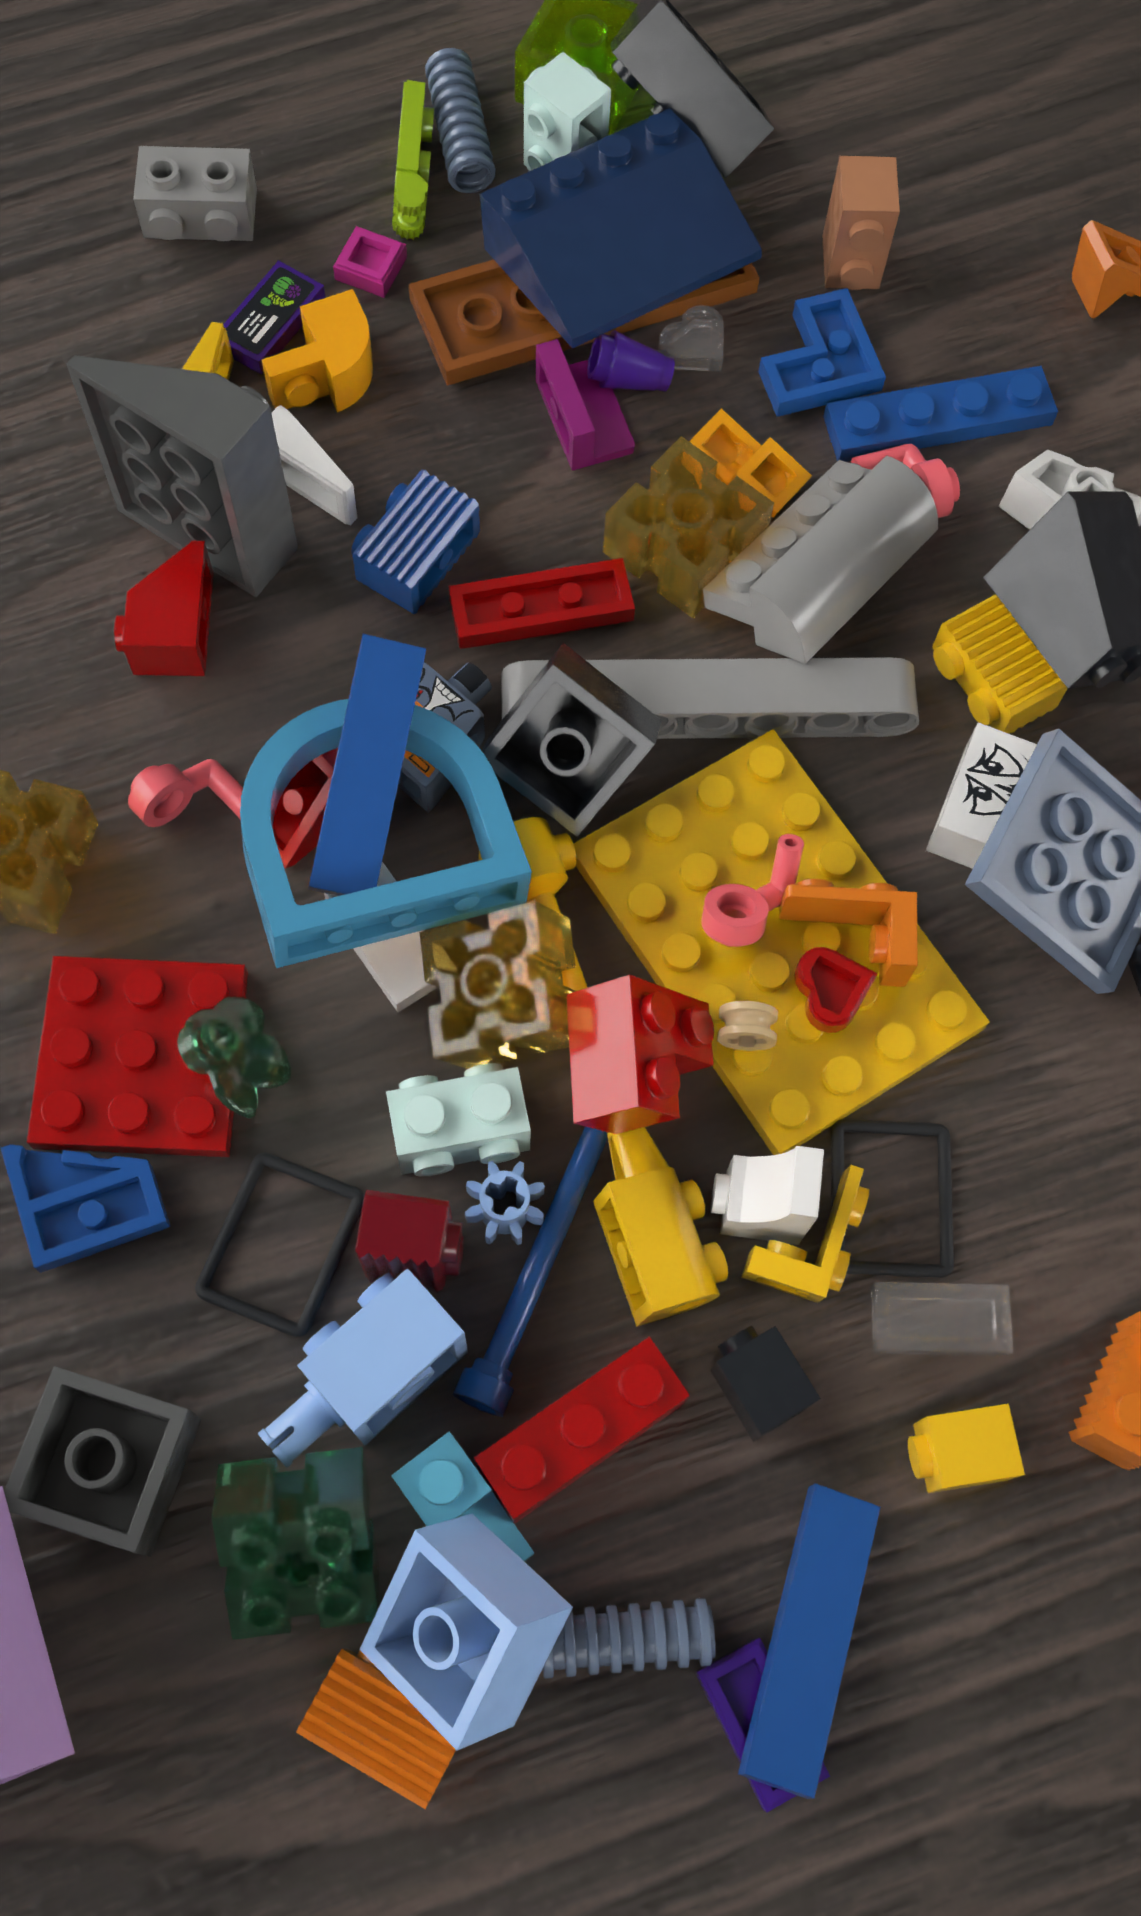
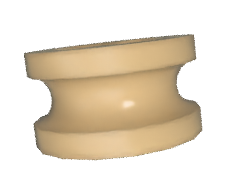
(747, 1025)

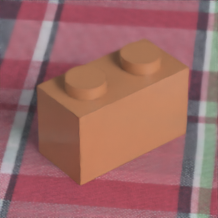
(860, 222)

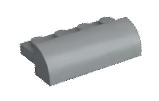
(825, 556)

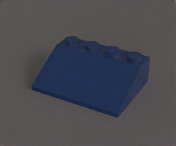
(617, 228)

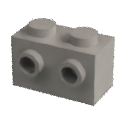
(190, 198)

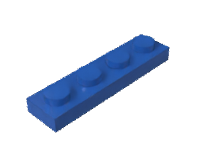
(941, 413)

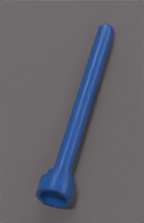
(488, 1380)

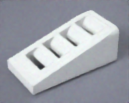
(311, 470)

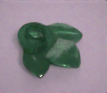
(234, 1053)

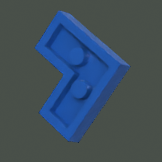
(832, 365)

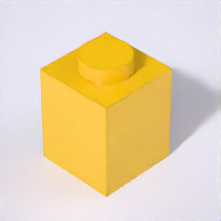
(965, 1448)

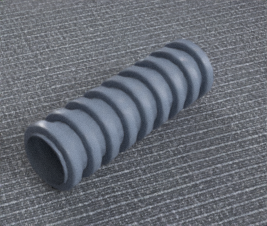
(460, 120)
(634, 1638)

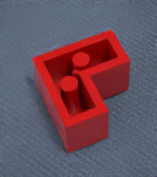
(630, 1050)

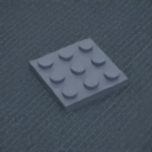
(1068, 862)

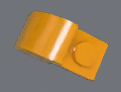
(331, 363)

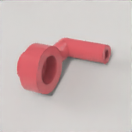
(939, 479)
(165, 791)
(738, 913)

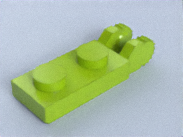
(412, 163)

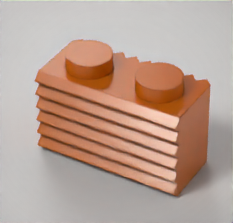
(1113, 1409)
(376, 1729)

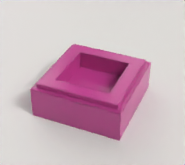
(370, 261)

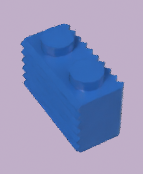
(415, 540)

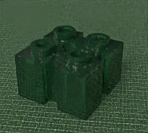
(296, 1543)

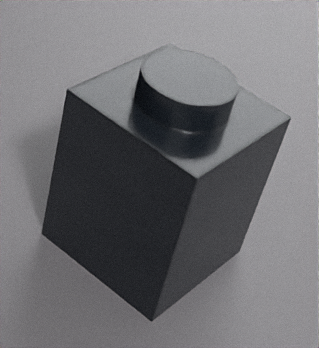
(762, 1380)

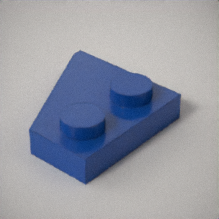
(81, 1202)

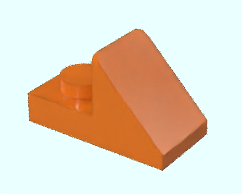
(1106, 267)

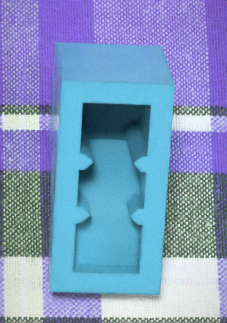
(447, 1485)

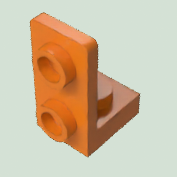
(875, 904)

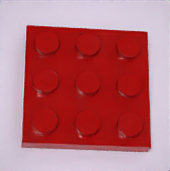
(114, 1062)

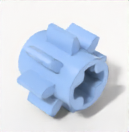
(513, 1218)

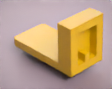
(784, 1265)

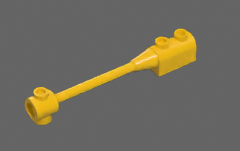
(645, 1208)

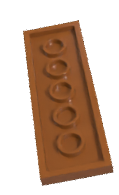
(486, 323)

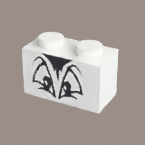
(978, 793)

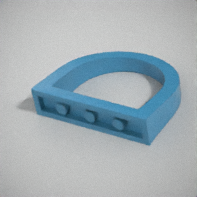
(396, 908)

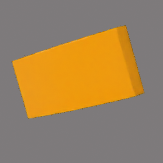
(761, 466)

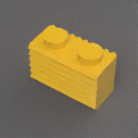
(997, 667)

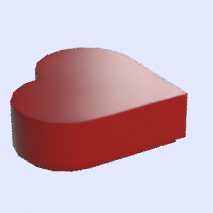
(832, 987)

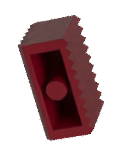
(409, 1234)

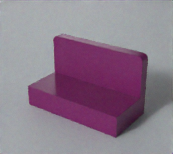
(581, 411)

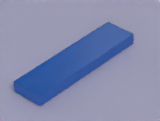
(367, 766)
(810, 1642)

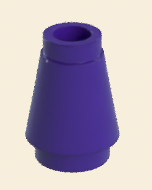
(627, 364)

